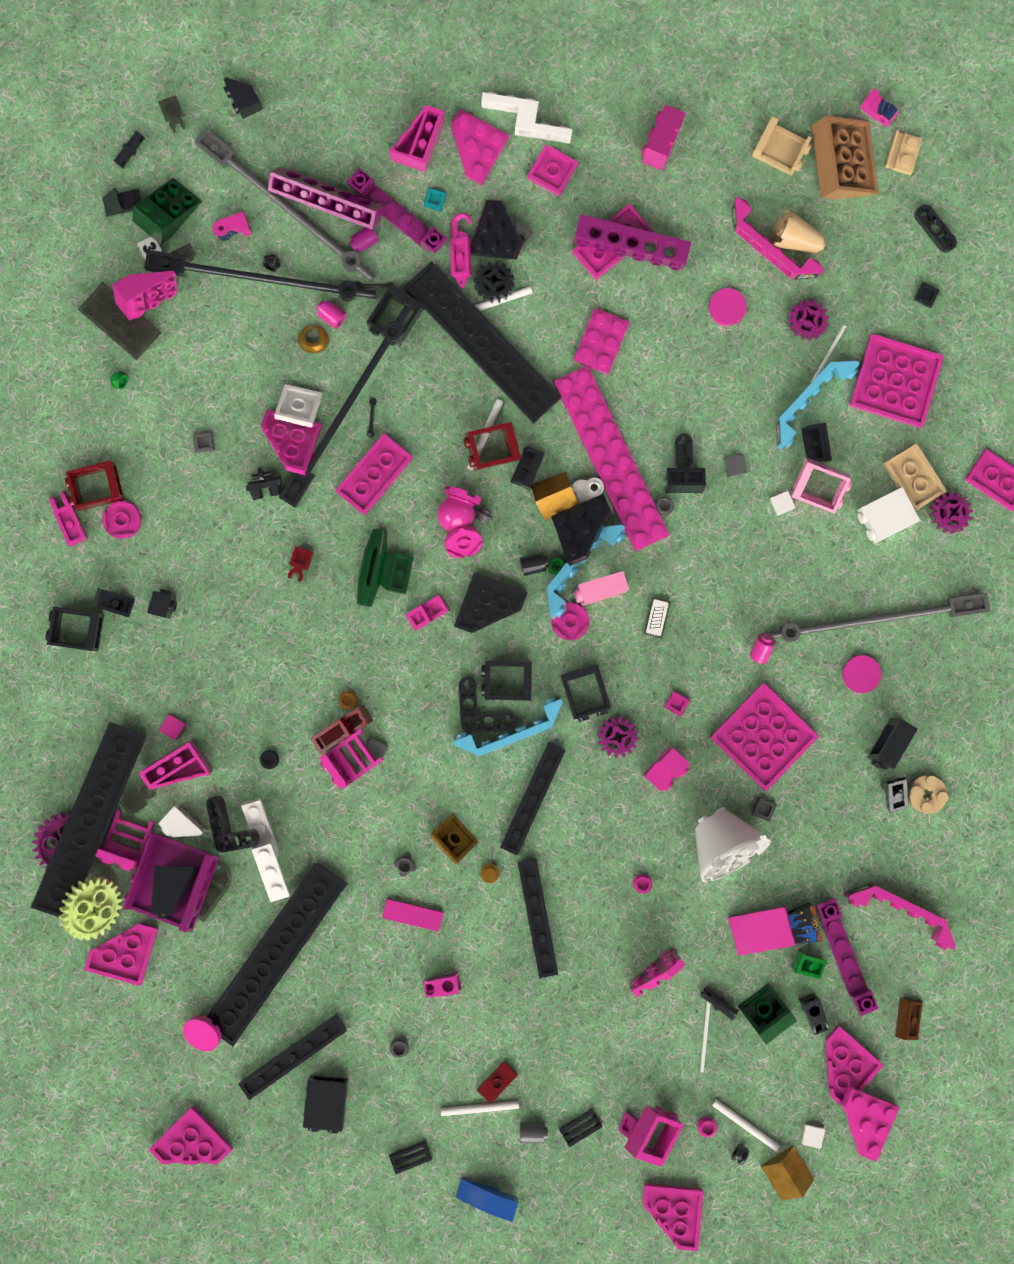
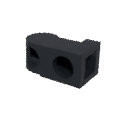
(814, 1013)

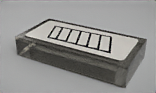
(657, 617)

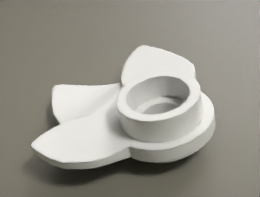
(584, 490)

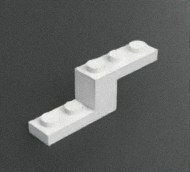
(526, 117)
(266, 851)

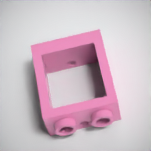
(837, 501)
(601, 588)

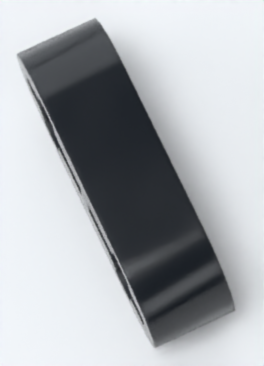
(688, 451)

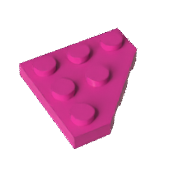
(477, 145)
(291, 441)
(124, 955)
(664, 969)
(847, 1064)
(868, 1121)
(191, 1142)
(676, 1212)

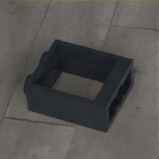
(404, 299)
(94, 630)
(527, 680)
(582, 716)
(892, 743)

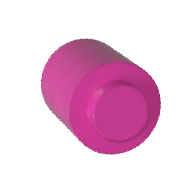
(331, 313)
(762, 648)

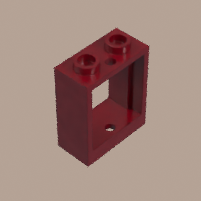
(510, 440)
(113, 481)

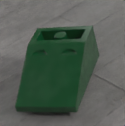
(165, 210)

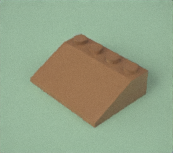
(844, 158)

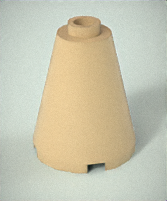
(796, 234)

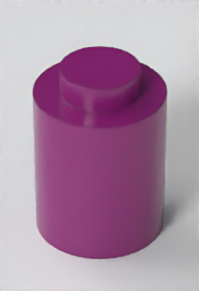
(363, 239)

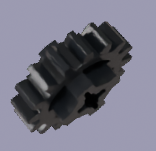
(486, 281)

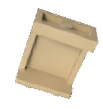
(781, 148)

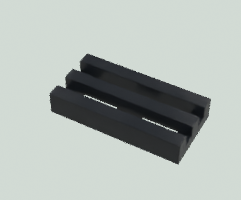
(583, 1135)
(409, 1149)

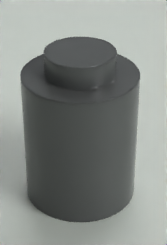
(533, 1133)

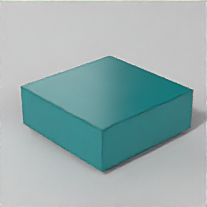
(434, 199)

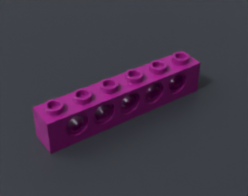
(325, 197)
(640, 237)

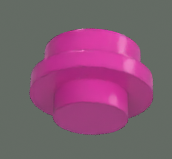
(642, 883)
(707, 1126)

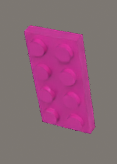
(598, 262)
(374, 474)

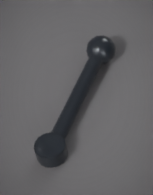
(359, 285)
(373, 402)

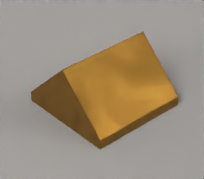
(554, 495)
(453, 838)
(788, 1174)

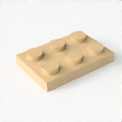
(916, 476)

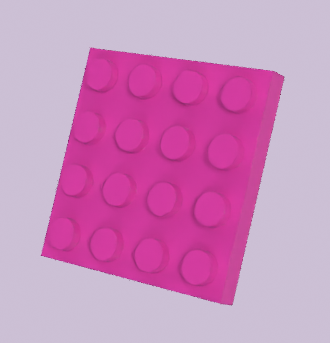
(896, 381)
(764, 737)

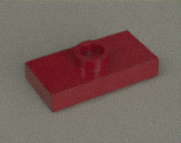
(497, 1082)

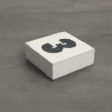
(148, 244)

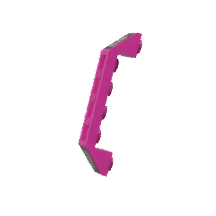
(741, 210)
(942, 932)

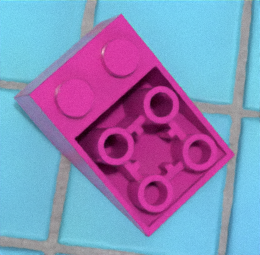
(143, 291)

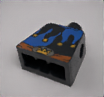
(805, 924)

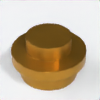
(348, 700)
(489, 873)

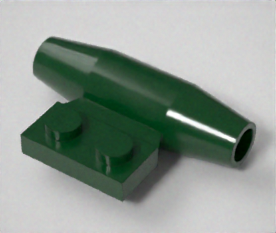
(381, 569)

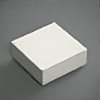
(782, 503)
(812, 1136)

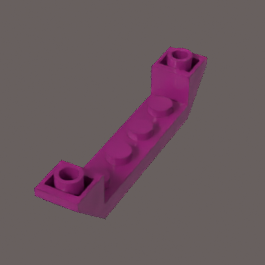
(426, 238)
(859, 993)

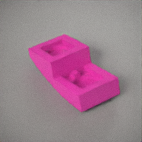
(427, 612)

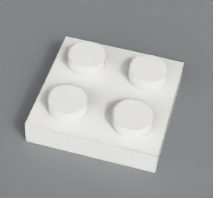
(298, 405)

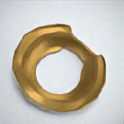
(313, 347)

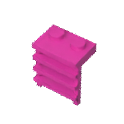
(339, 765)
(120, 853)

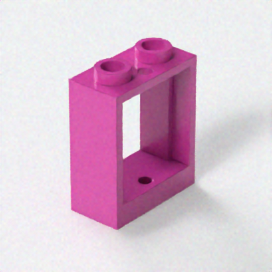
(643, 1130)

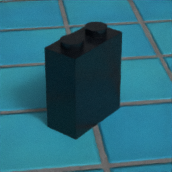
(325, 1104)

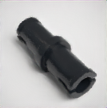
(129, 149)
(719, 1003)

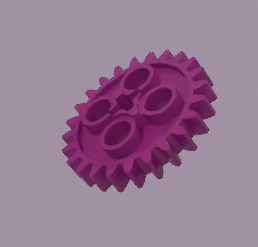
(47, 831)

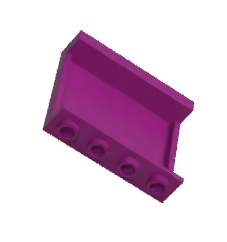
(169, 852)

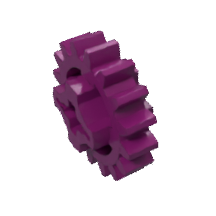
(811, 326)
(960, 513)
(615, 728)

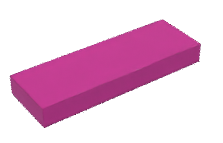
(412, 914)

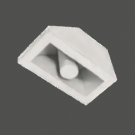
(180, 823)

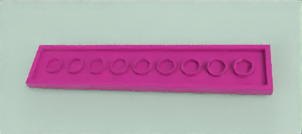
(611, 458)

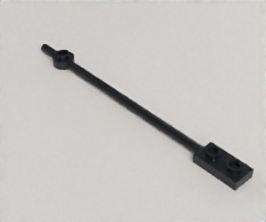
(162, 261)
(300, 483)

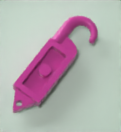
(460, 251)

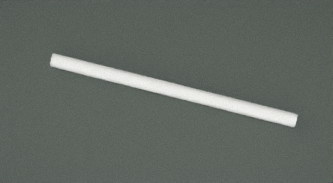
(830, 351)
(705, 1037)

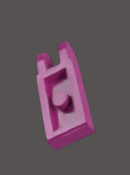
(68, 520)

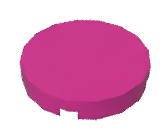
(727, 307)
(127, 520)
(463, 541)
(571, 623)
(861, 674)
(202, 1033)

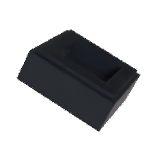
(926, 295)

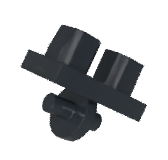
(255, 487)

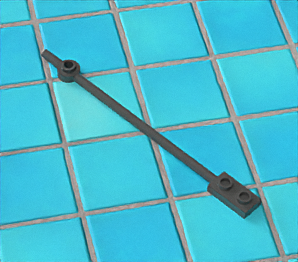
(225, 155)
(956, 607)

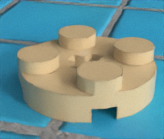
(927, 805)

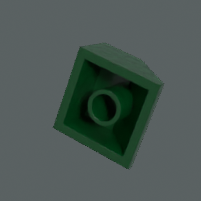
(767, 1013)

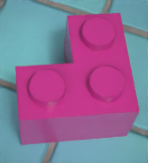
(666, 768)

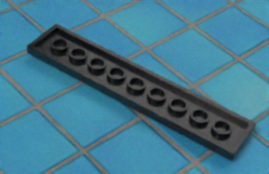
(482, 342)
(89, 817)
(275, 952)

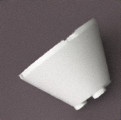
(725, 843)

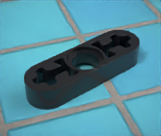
(936, 221)

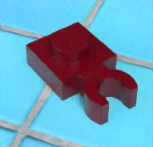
(301, 560)

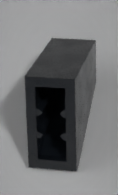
(170, 888)

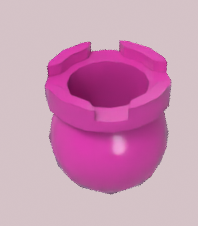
(456, 508)

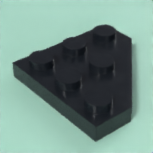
(496, 233)
(581, 527)
(488, 603)

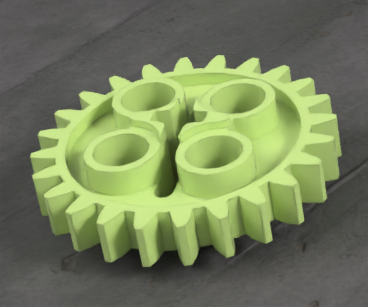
(90, 908)

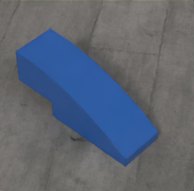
(487, 1199)

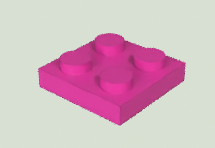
(552, 170)

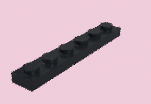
(532, 798)
(537, 918)
(292, 1057)

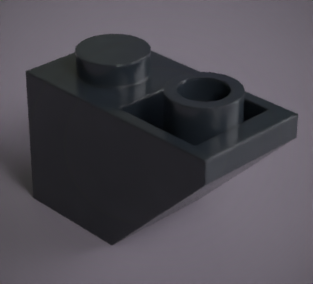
(244, 97)

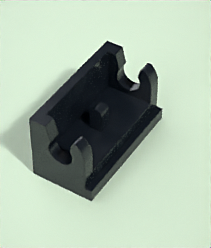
(817, 443)
(527, 467)
(685, 480)

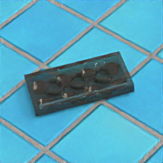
(131, 335)

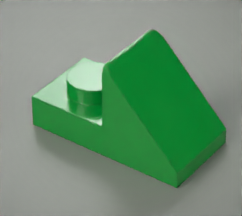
(808, 965)

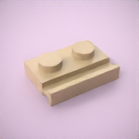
(903, 152)

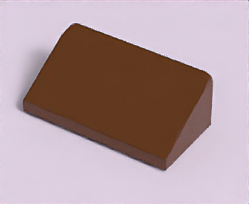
(908, 1019)

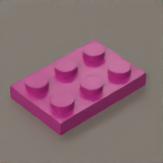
(601, 341)

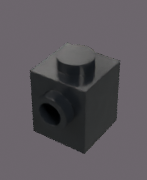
(162, 604)

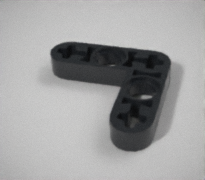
(473, 713)
(217, 805)

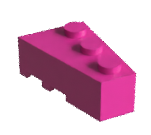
(662, 137)
(420, 140)
(176, 766)

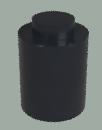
(534, 564)

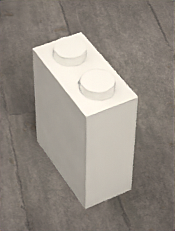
(888, 515)

